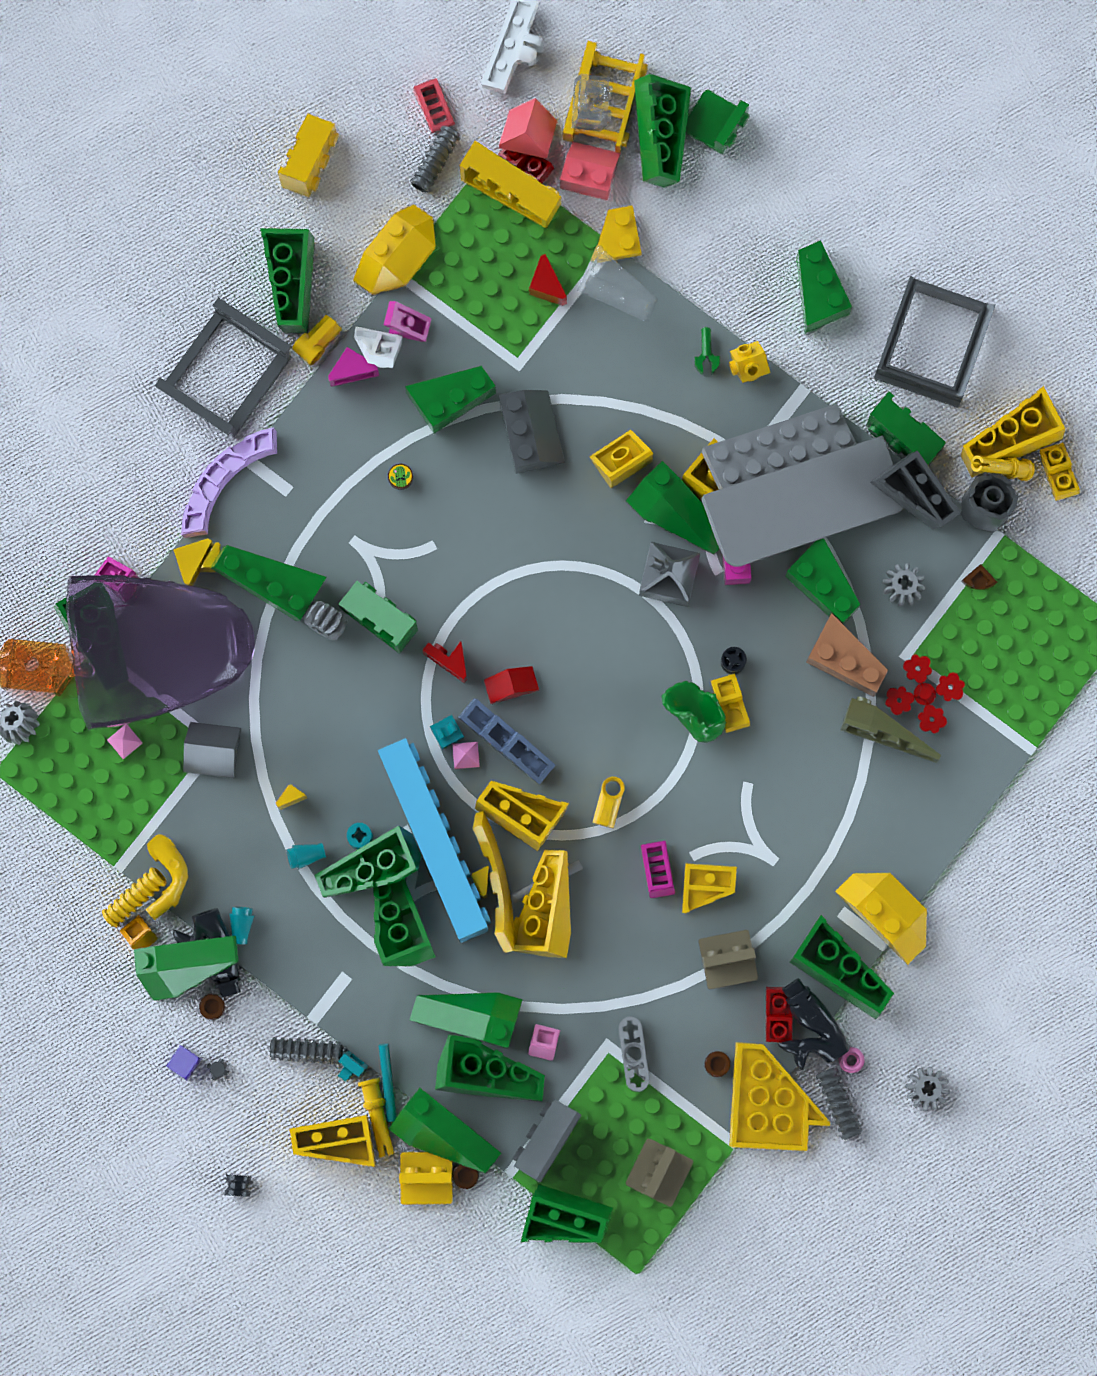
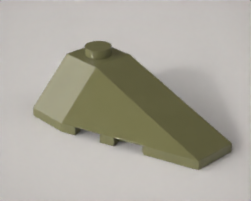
(875, 725)

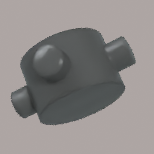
(217, 1069)

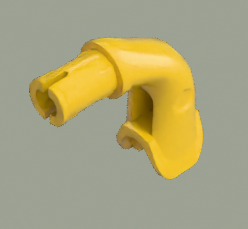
(165, 851)

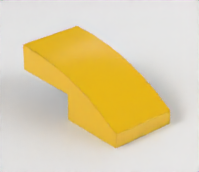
(731, 702)

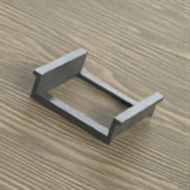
(253, 330)
(920, 384)

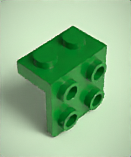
(716, 121)

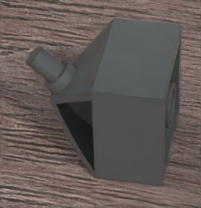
(669, 574)

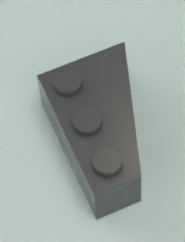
(918, 491)

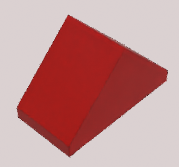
(546, 284)
(511, 684)

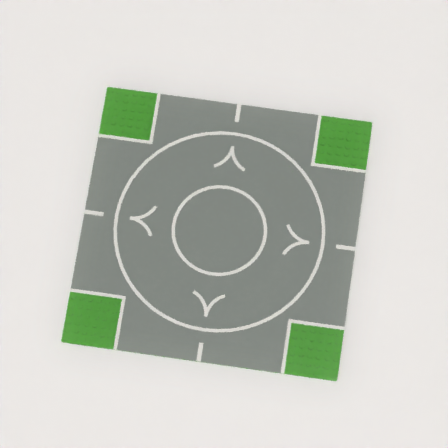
(551, 579)

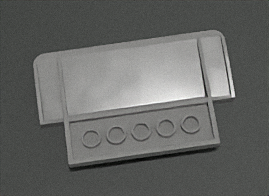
(793, 485)

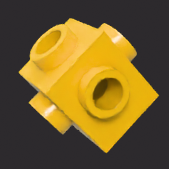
(749, 362)

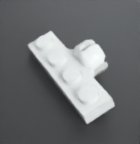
(513, 46)

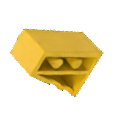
(336, 1140)

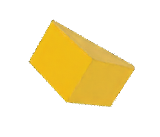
(191, 559)

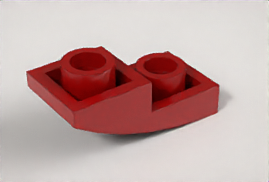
(532, 165)
(777, 1016)

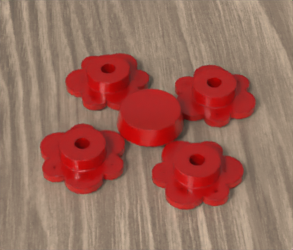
(925, 693)

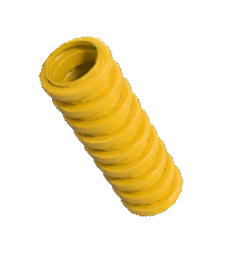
(134, 897)

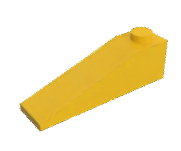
(545, 918)

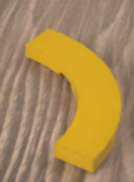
(504, 913)

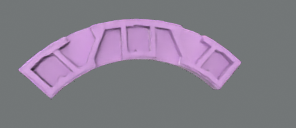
(219, 473)

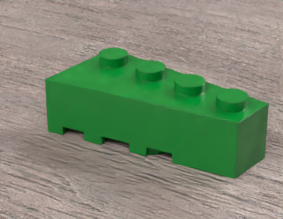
(272, 581)
(840, 969)

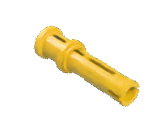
(1008, 467)
(374, 1104)

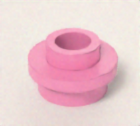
(859, 1061)

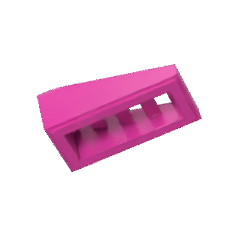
(659, 890)

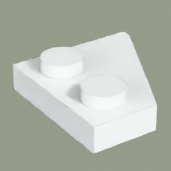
(378, 346)

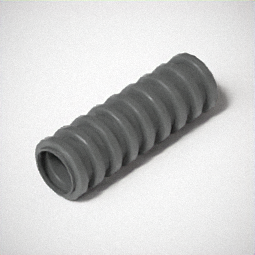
(435, 159)
(305, 1050)
(839, 1103)

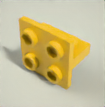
(425, 1179)

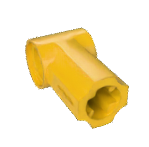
(312, 345)
(608, 805)

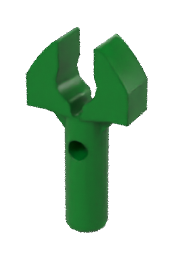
(706, 353)

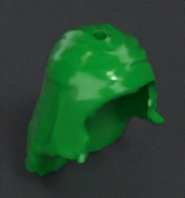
(695, 710)

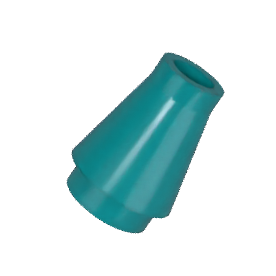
(303, 855)
(241, 922)

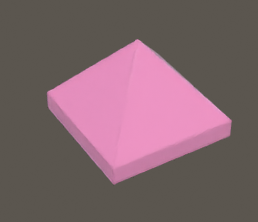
(124, 741)
(466, 755)

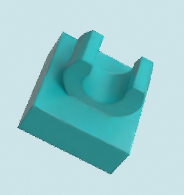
(446, 732)
(352, 1065)

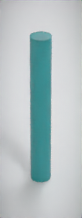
(387, 1082)

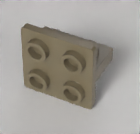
(728, 959)
(659, 1172)

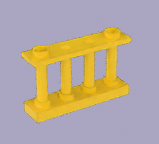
(593, 58)

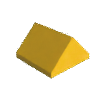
(622, 458)

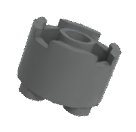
(989, 502)

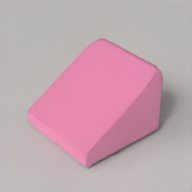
(544, 1042)

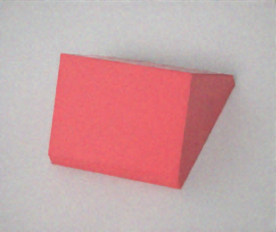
(529, 129)

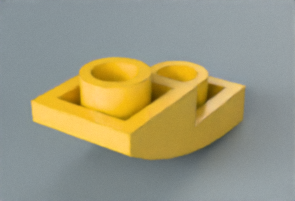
(1059, 471)

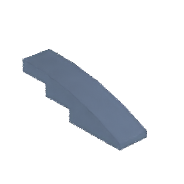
(506, 741)

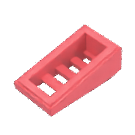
(433, 84)

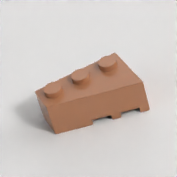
(846, 658)

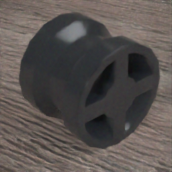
(735, 656)
(238, 1185)

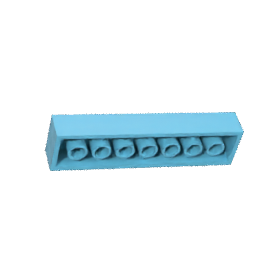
(435, 845)

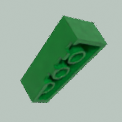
(661, 127)
(290, 273)

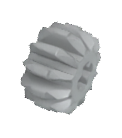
(911, 580)
(325, 620)
(18, 722)
(935, 1093)

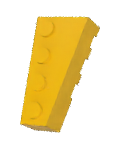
(1018, 433)

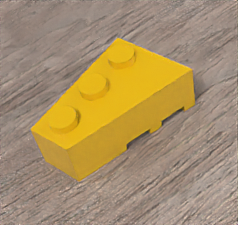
(308, 155)
(521, 813)

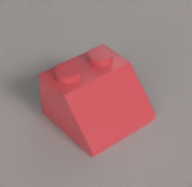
(589, 170)

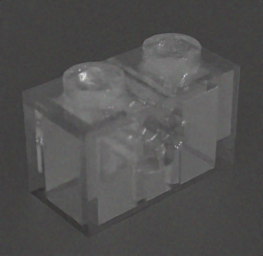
(584, 113)

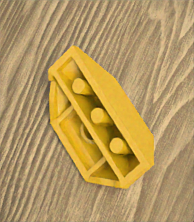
(397, 251)
(888, 911)

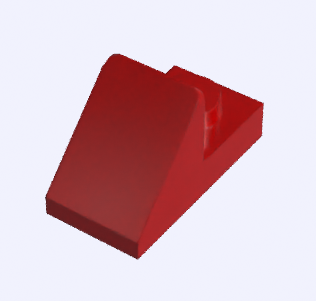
(453, 664)

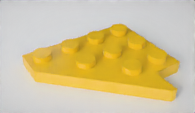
(768, 1104)

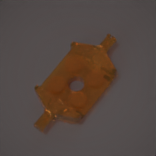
(50, 676)

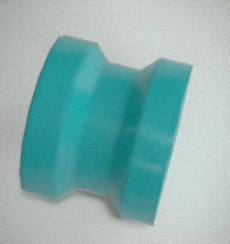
(360, 838)

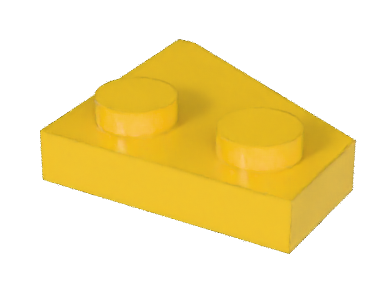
(620, 233)
(706, 884)

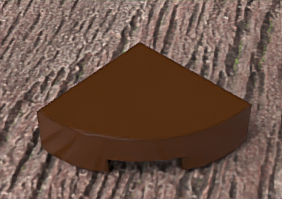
(979, 579)

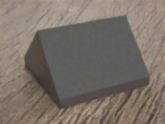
(211, 749)

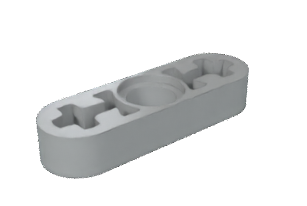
(625, 1036)

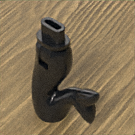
(211, 925)
(814, 1016)

